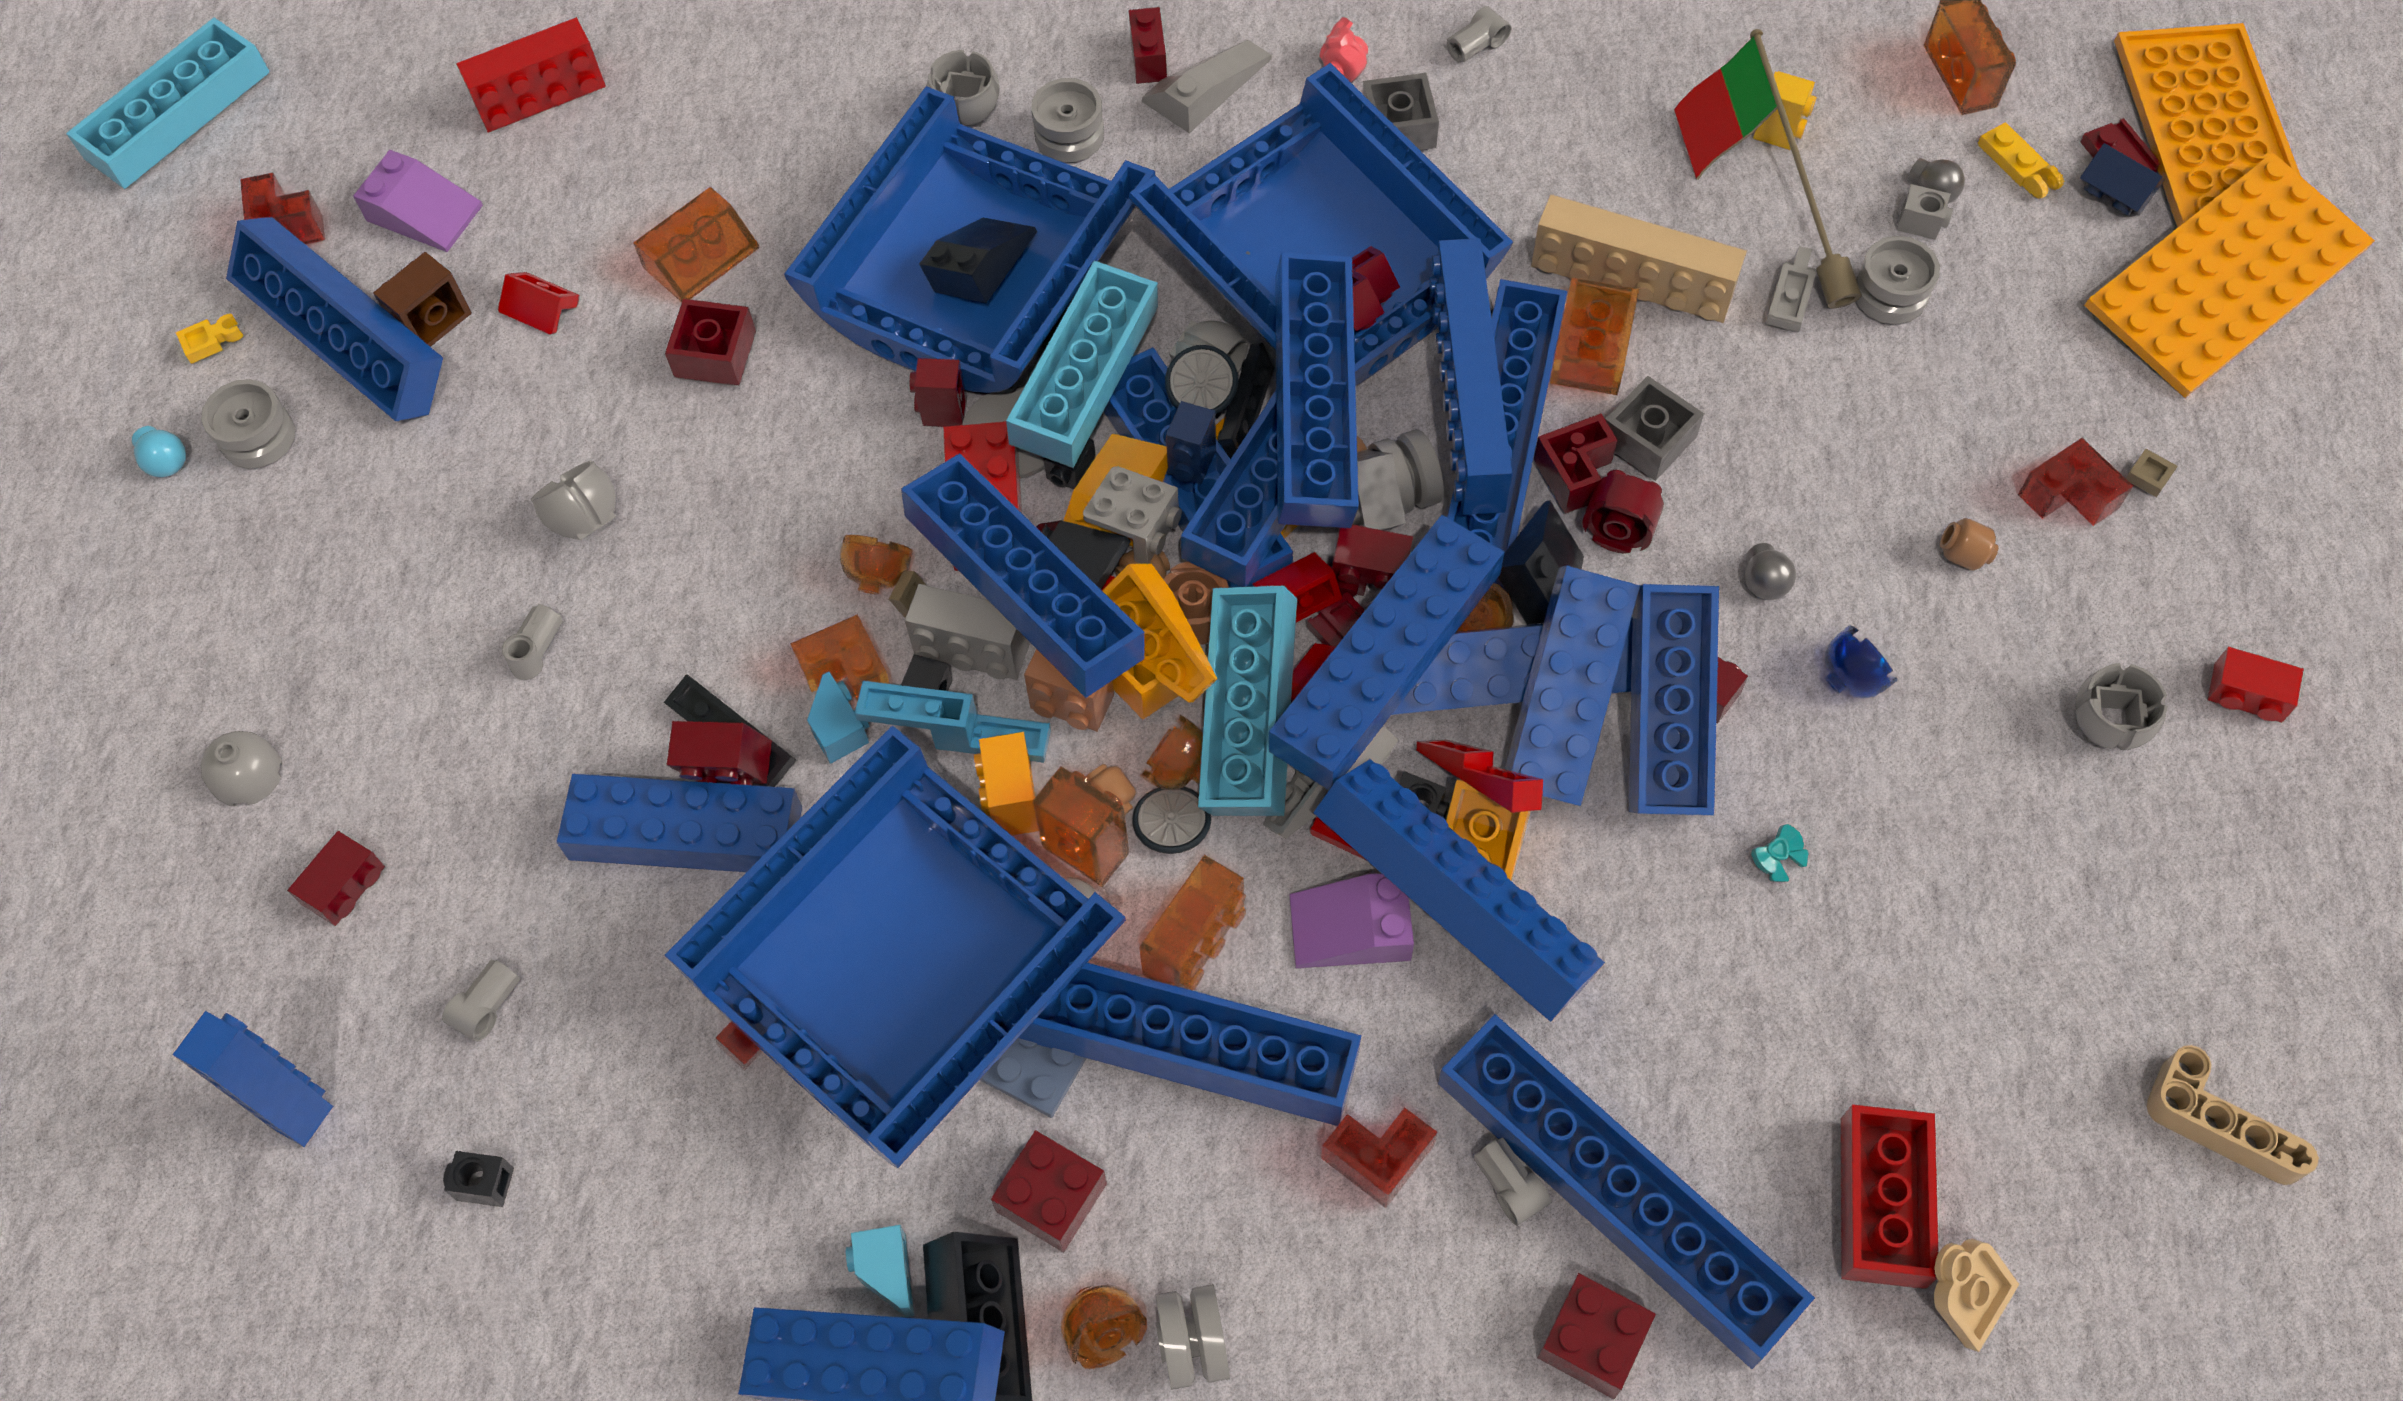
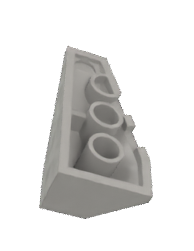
(1201, 88)
(1305, 795)

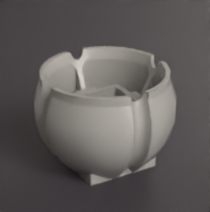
(968, 78)
(1213, 334)
(578, 503)
(2125, 689)

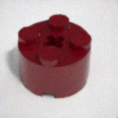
(1623, 512)

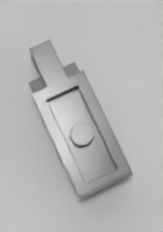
(1792, 292)

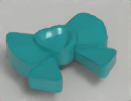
(1786, 844)

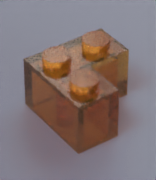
(843, 652)

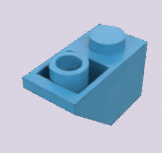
(835, 721)

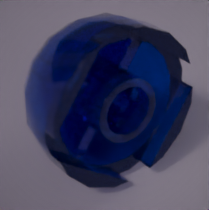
(1856, 666)

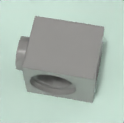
(1925, 212)

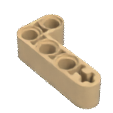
(2278, 1152)

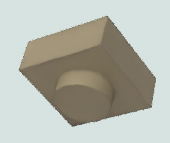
(2151, 472)
(904, 591)

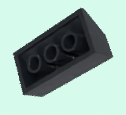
(981, 1282)

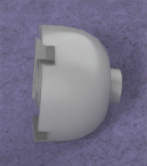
(240, 768)

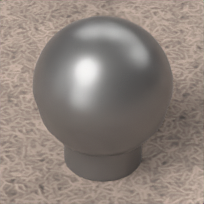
(1938, 175)
(1769, 572)

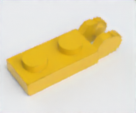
(2020, 161)

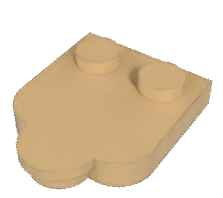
(1972, 1290)

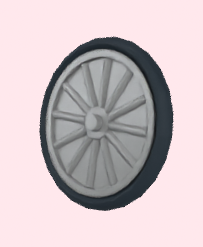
(1202, 377)
(1170, 820)

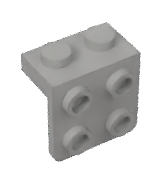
(1136, 509)

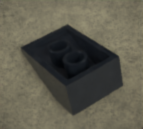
(975, 258)
(1088, 548)
(1534, 560)

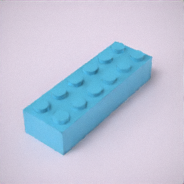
(168, 102)
(1082, 364)
(1254, 669)

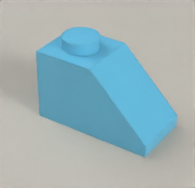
(883, 1265)

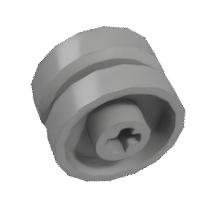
(1068, 119)
(1897, 279)
(248, 423)
(1416, 469)
(1191, 1337)

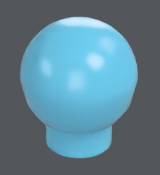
(158, 451)

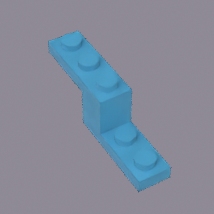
(947, 715)

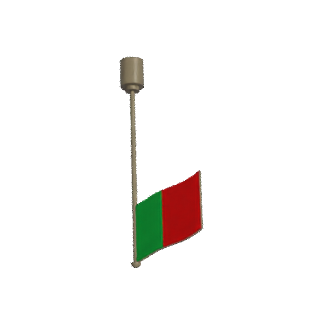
(1730, 109)

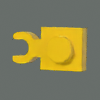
(204, 339)

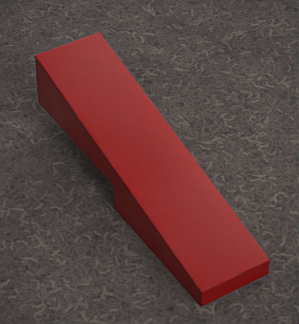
(1475, 767)

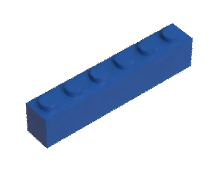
(254, 1076)

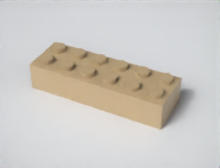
(1632, 253)

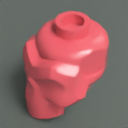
(1345, 50)

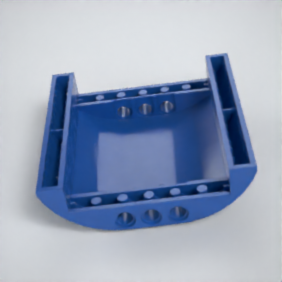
(927, 183)
(1324, 184)
(892, 947)

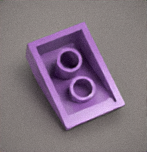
(416, 201)
(1351, 923)

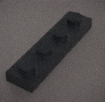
(1248, 400)
(699, 705)

